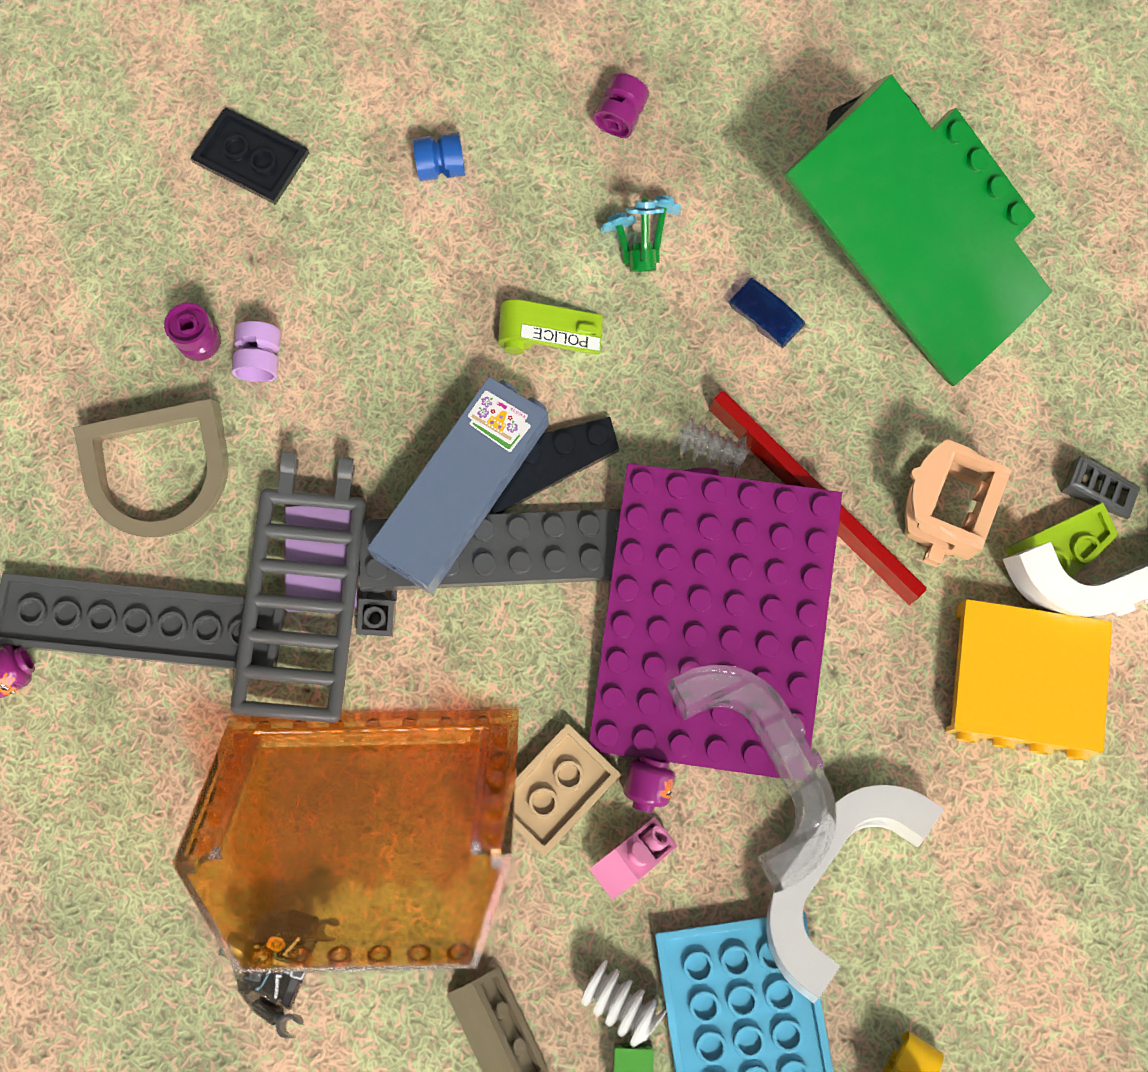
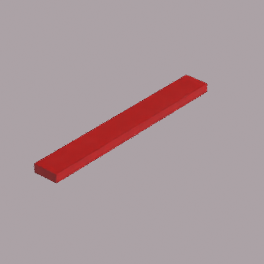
(792, 473)

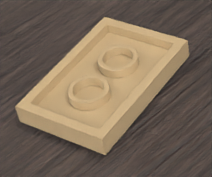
(559, 789)

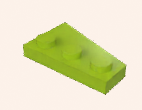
(1074, 539)

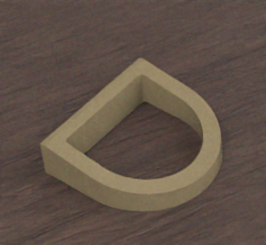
(94, 471)

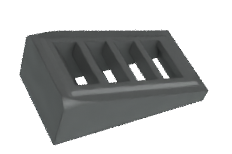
(1074, 488)

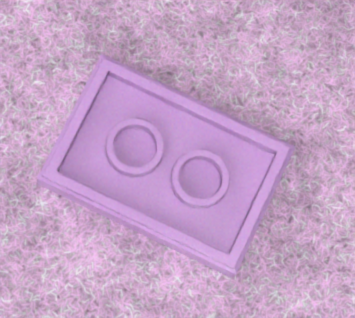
(316, 552)

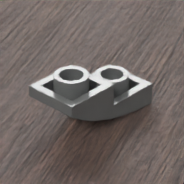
(376, 613)

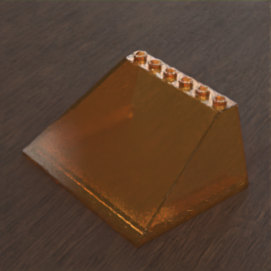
(354, 839)

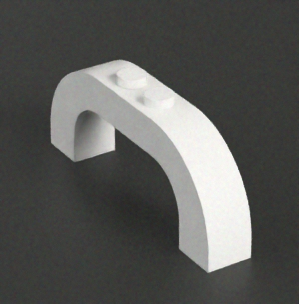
(1048, 587)
(873, 806)

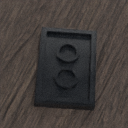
(250, 155)

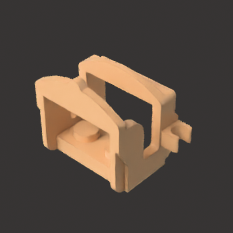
(928, 479)

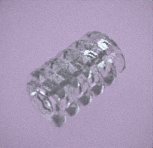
(712, 445)

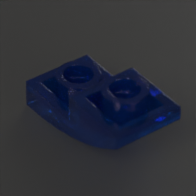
(768, 312)

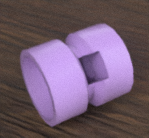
(256, 352)

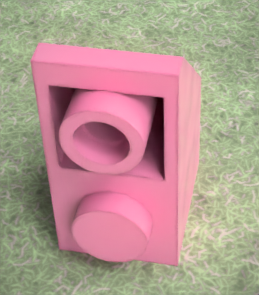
(633, 858)

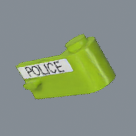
(532, 323)

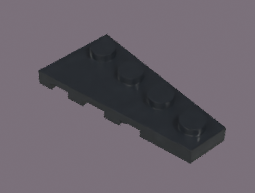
(557, 457)

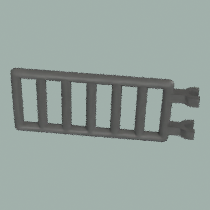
(254, 598)

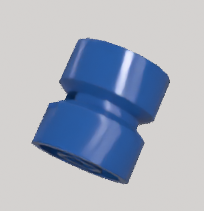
(438, 156)

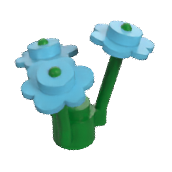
(642, 256)

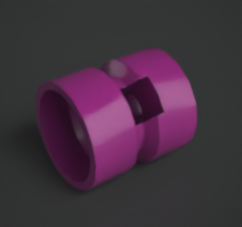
(621, 105)
(192, 331)

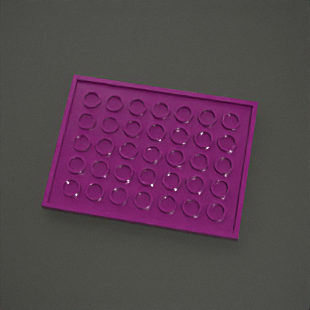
(707, 579)

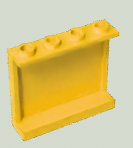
(1031, 679)

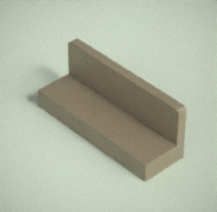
(495, 1025)

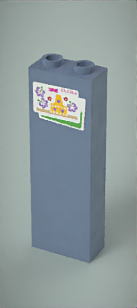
(460, 484)

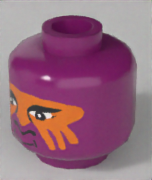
(15, 669)
(649, 783)

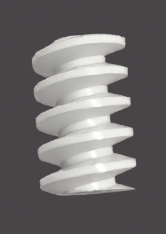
(621, 1005)

